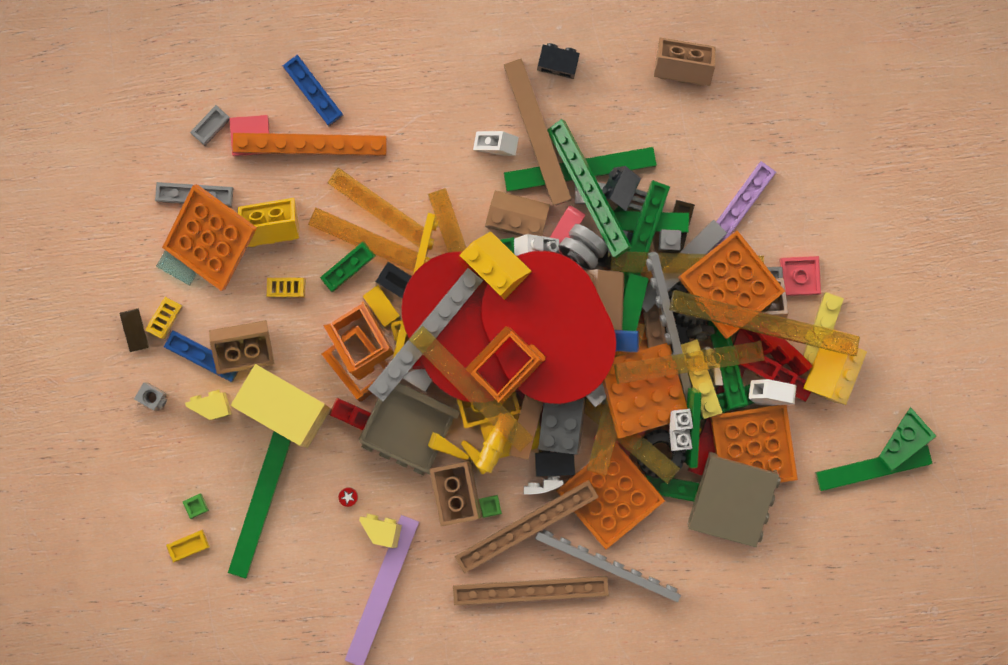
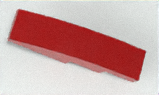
(781, 351)
(774, 371)
(349, 413)

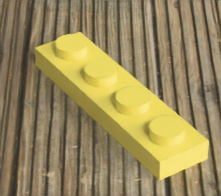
(826, 318)
(702, 382)

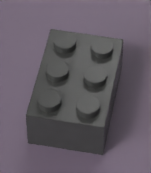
(562, 427)

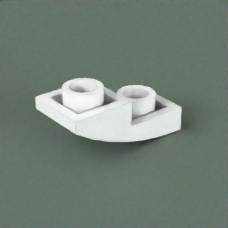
(680, 429)
(548, 484)

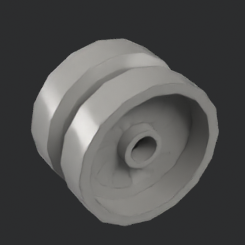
(583, 247)

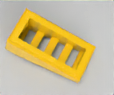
(301, 287)
(158, 314)
(441, 444)
(473, 454)

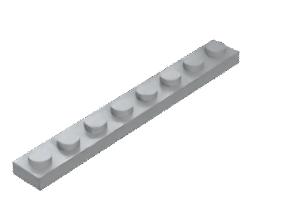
(667, 318)
(434, 324)
(615, 568)

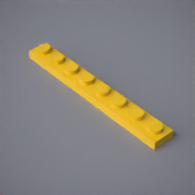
(426, 244)

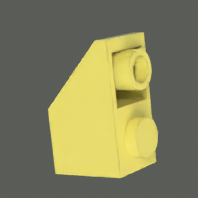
(212, 406)
(381, 532)

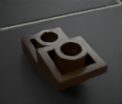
(134, 330)

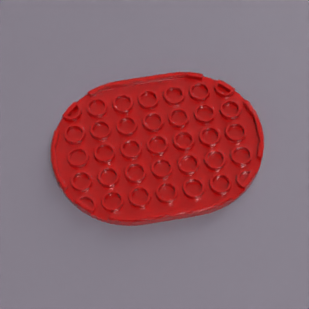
(563, 319)
(464, 333)

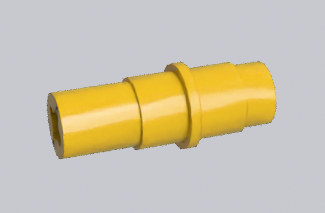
(491, 451)

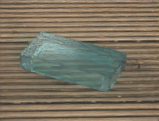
(176, 268)

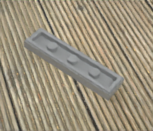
(178, 192)

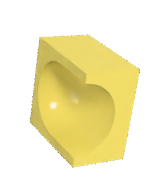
(280, 406)

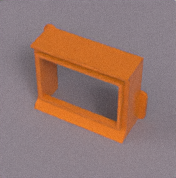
(536, 359)
(366, 365)
(359, 394)

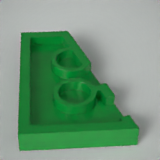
(907, 440)

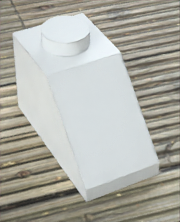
(496, 143)

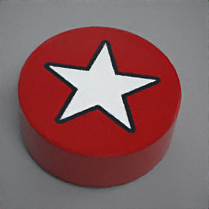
(348, 497)

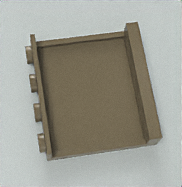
(404, 427)
(733, 500)

